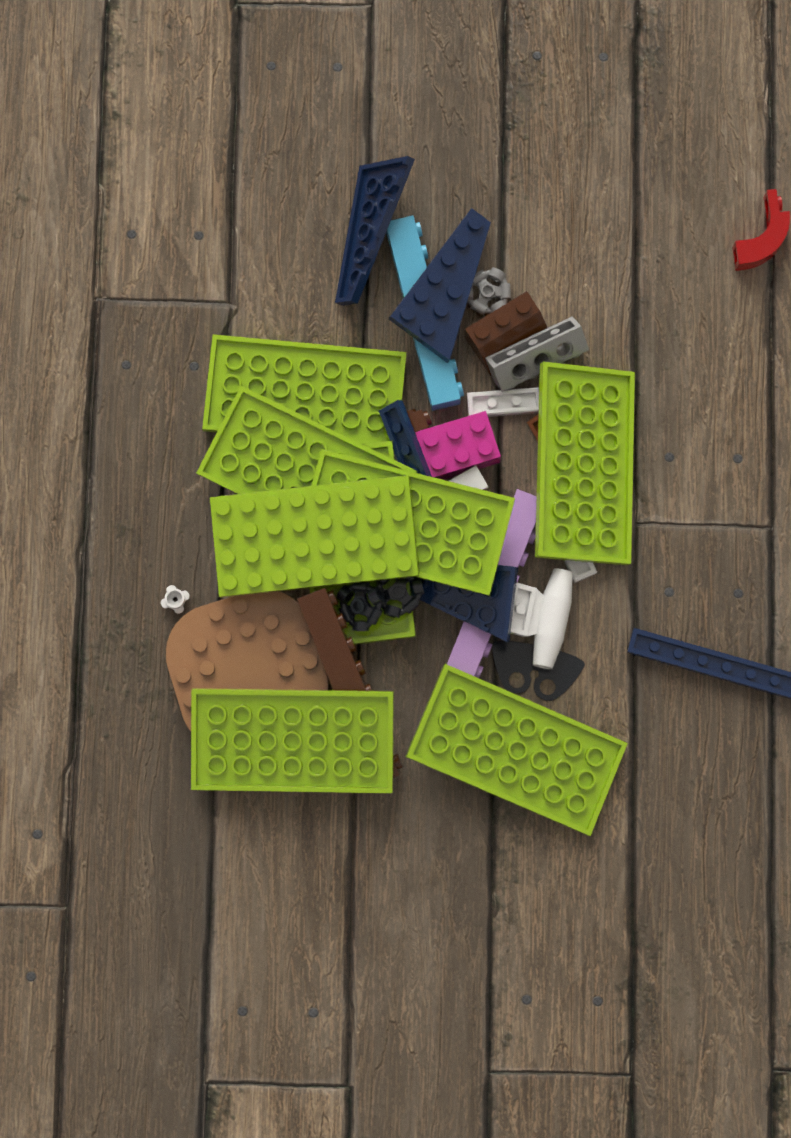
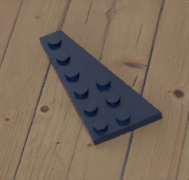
(373, 206)
(439, 297)
(486, 612)

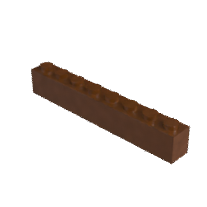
(335, 647)

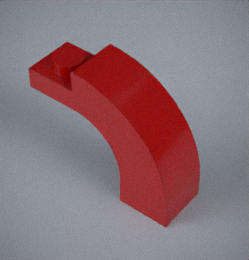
(757, 251)

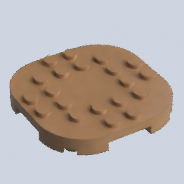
(243, 645)

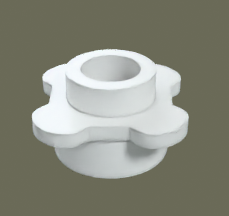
(168, 601)

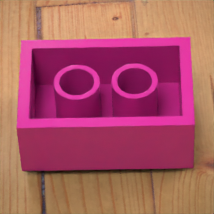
(459, 446)

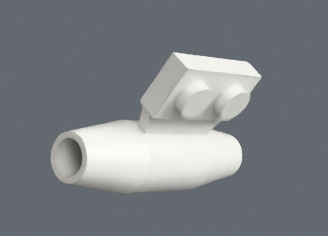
(544, 616)

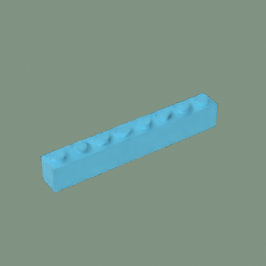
(410, 263)

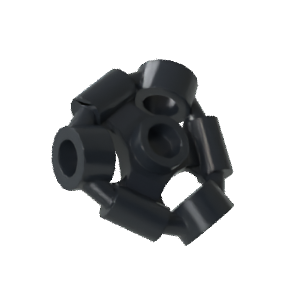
(399, 592)
(360, 604)

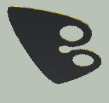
(518, 657)

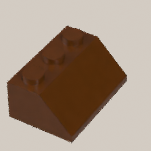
(505, 327)

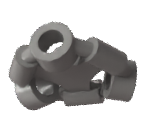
(489, 291)

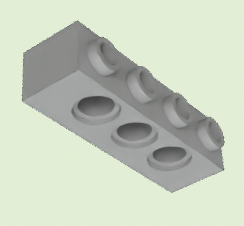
(525, 351)

